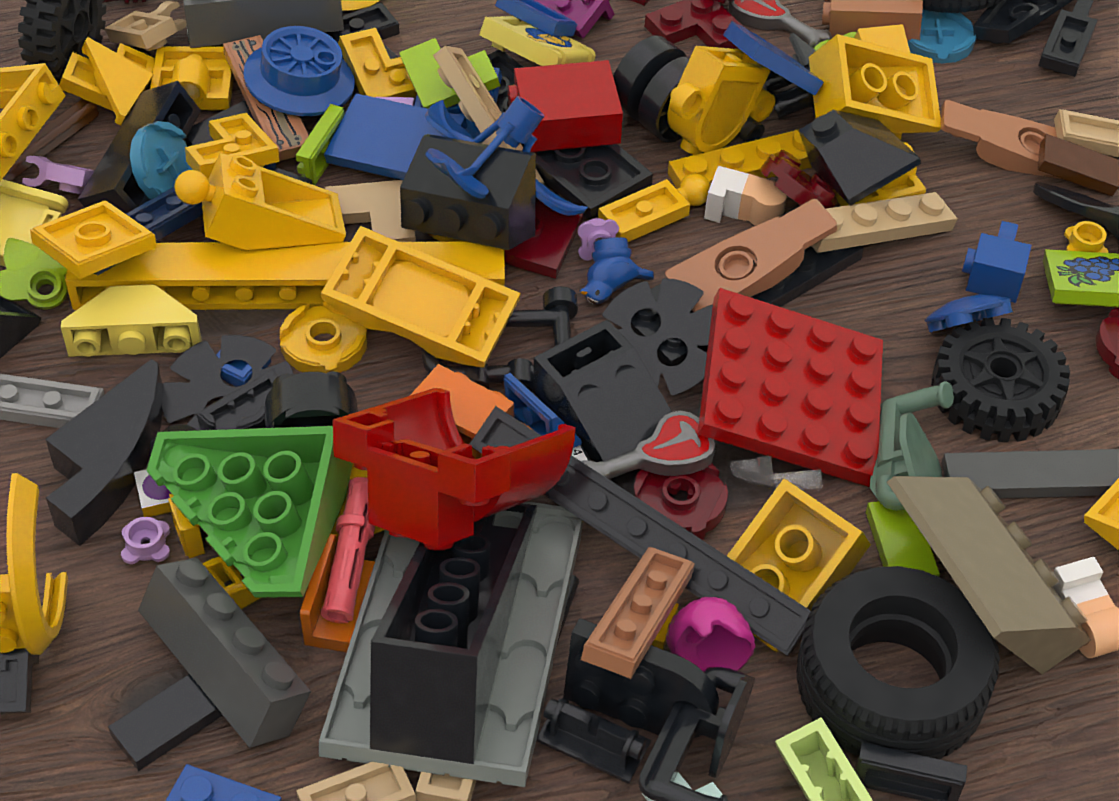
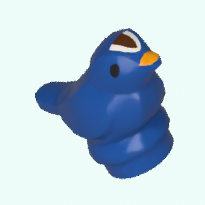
(611, 270)

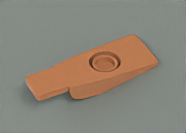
(1001, 138)
(756, 256)

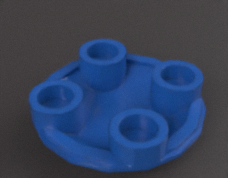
(966, 310)

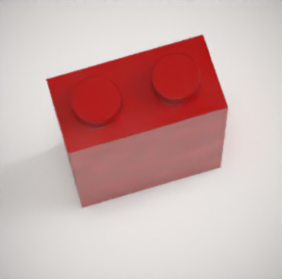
(576, 101)

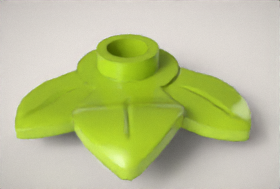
(27, 271)

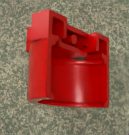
(426, 477)

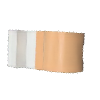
(743, 197)
(1083, 584)

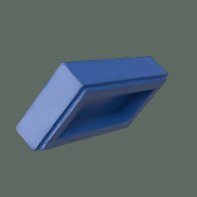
(539, 16)

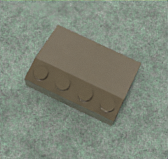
(994, 568)

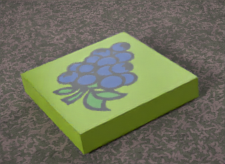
(1082, 277)

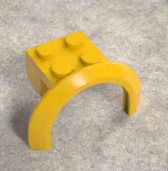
(22, 617)

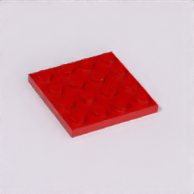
(792, 387)

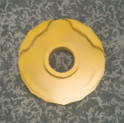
(321, 356)

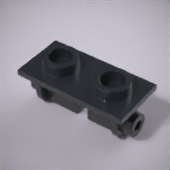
(592, 739)

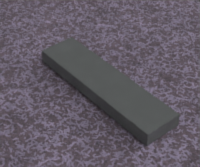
(1037, 472)

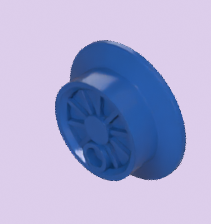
(299, 72)

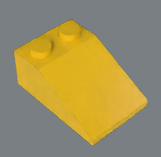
(876, 84)
(799, 546)

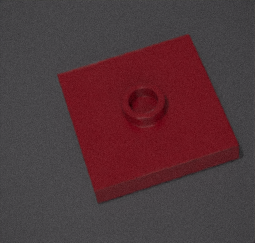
(549, 246)

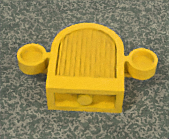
(717, 98)

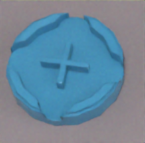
(944, 37)
(158, 157)

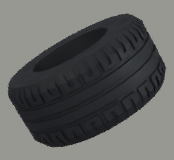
(906, 610)

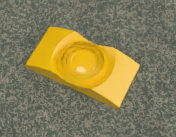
(420, 298)

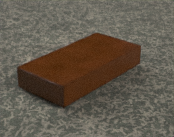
(1079, 165)

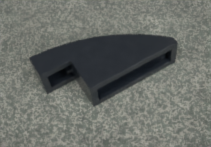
(103, 451)

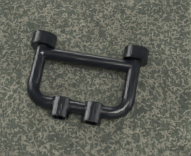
(558, 309)

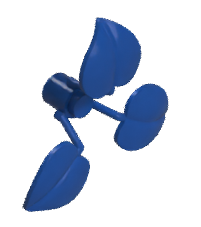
(513, 128)

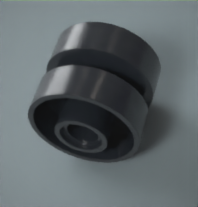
(646, 83)

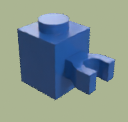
(997, 263)

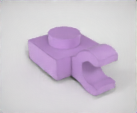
(71, 178)

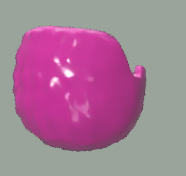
(711, 634)

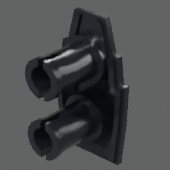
(796, 97)

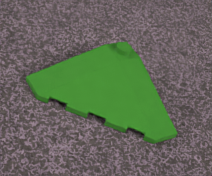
(258, 497)

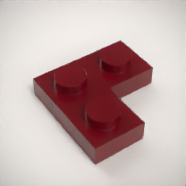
(689, 18)

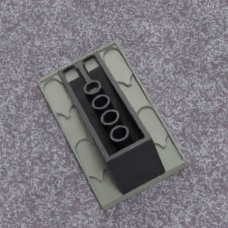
(437, 649)

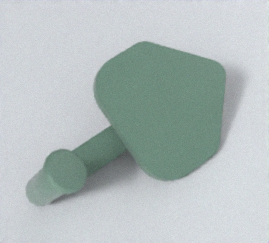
(902, 442)

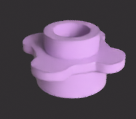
(592, 230)
(144, 530)

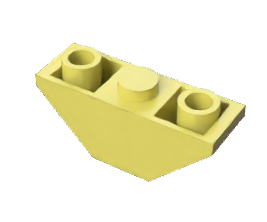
(131, 323)

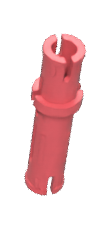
(349, 557)

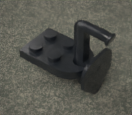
(666, 699)

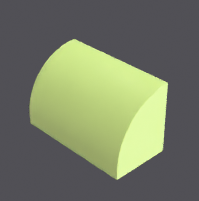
(820, 765)

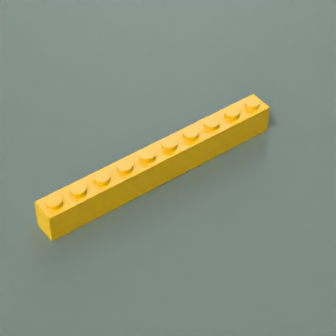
(270, 278)

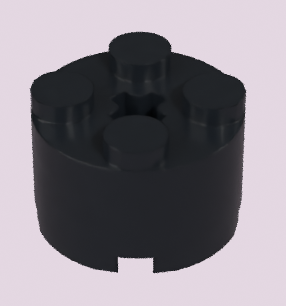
(308, 400)

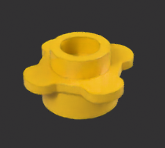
(1086, 237)

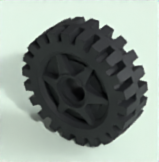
(57, 29)
(1002, 379)

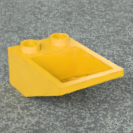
(261, 207)

